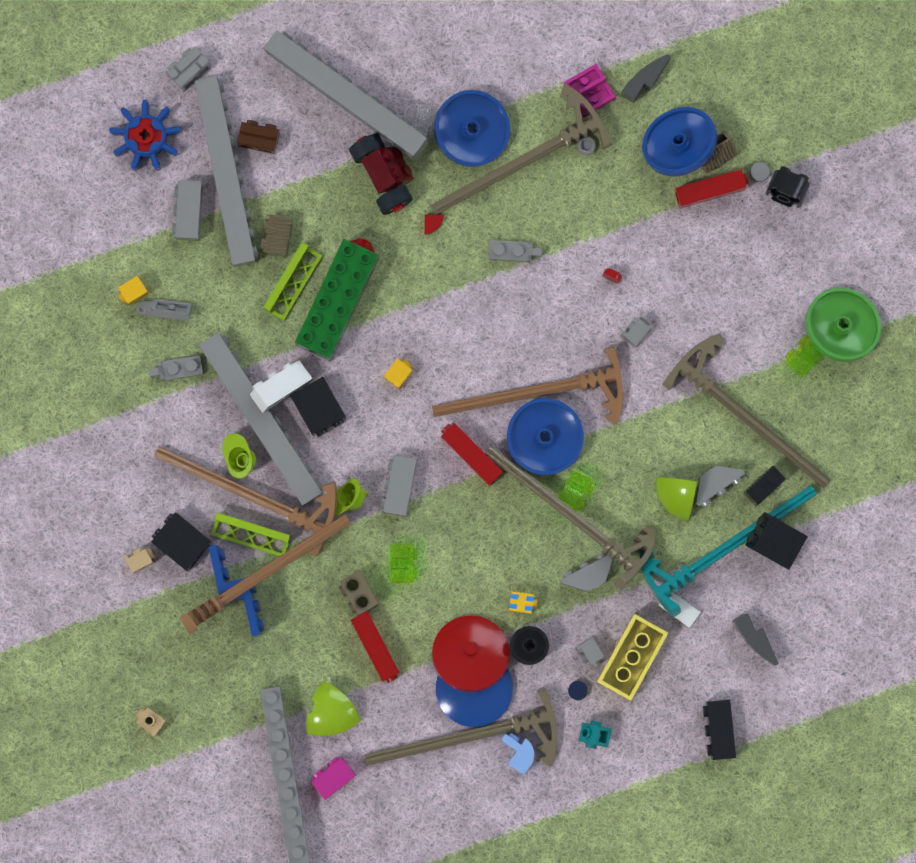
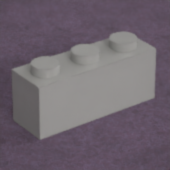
(188, 210)
(399, 485)

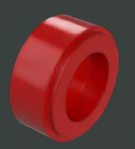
(612, 275)

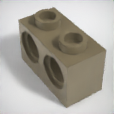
(362, 591)

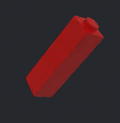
(711, 188)
(471, 454)
(375, 647)

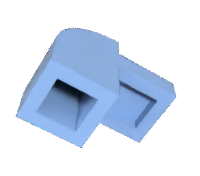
(524, 753)

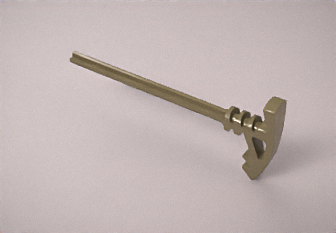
(564, 138)
(709, 386)
(624, 556)
(514, 725)

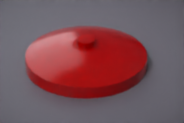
(470, 653)

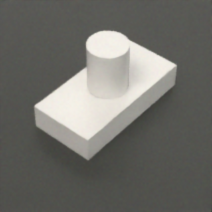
(688, 612)

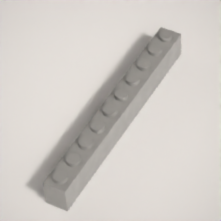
(346, 95)
(225, 171)
(264, 424)
(285, 775)

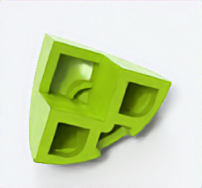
(676, 496)
(331, 712)

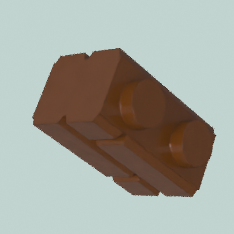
(258, 137)

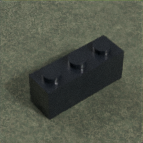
(719, 729)

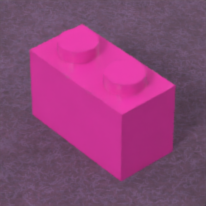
(333, 777)

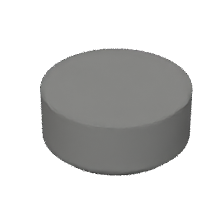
(586, 146)
(759, 172)

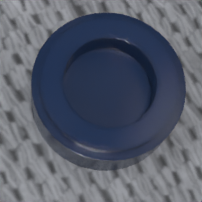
(577, 690)

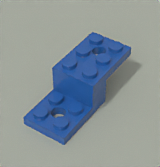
(221, 575)

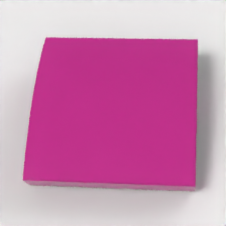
(592, 87)

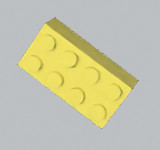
(632, 657)

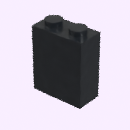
(318, 407)
(776, 540)
(181, 541)

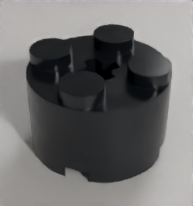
(788, 187)
(538, 638)

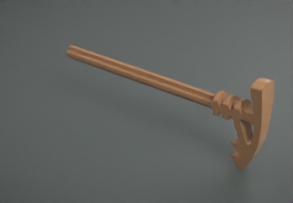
(581, 382)
(293, 515)
(216, 603)

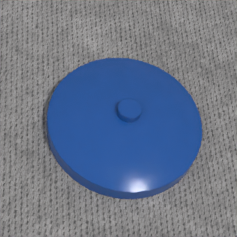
(472, 128)
(679, 141)
(545, 436)
(475, 708)

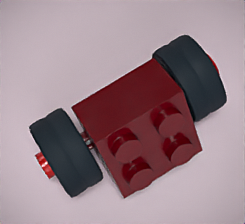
(386, 170)

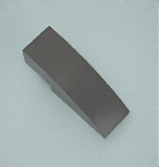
(645, 78)
(755, 639)

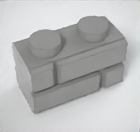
(188, 68)

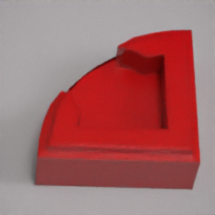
(432, 223)

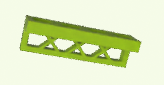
(286, 278)
(253, 528)

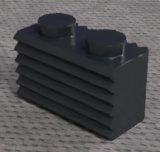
(764, 485)

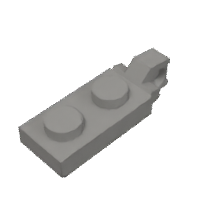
(513, 251)
(165, 309)
(178, 368)

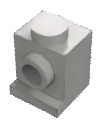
(636, 331)
(590, 652)

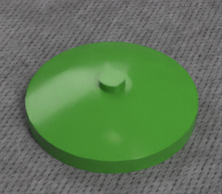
(843, 324)

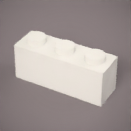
(280, 385)

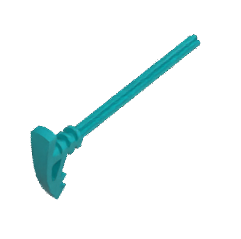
(672, 583)

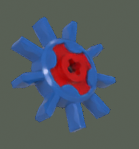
(136, 129)

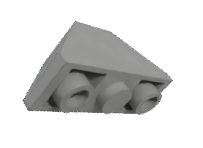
(715, 482)
(589, 575)

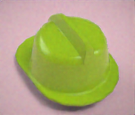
(238, 455)
(350, 496)

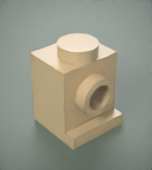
(140, 559)
(157, 724)

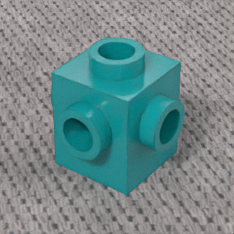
(591, 733)

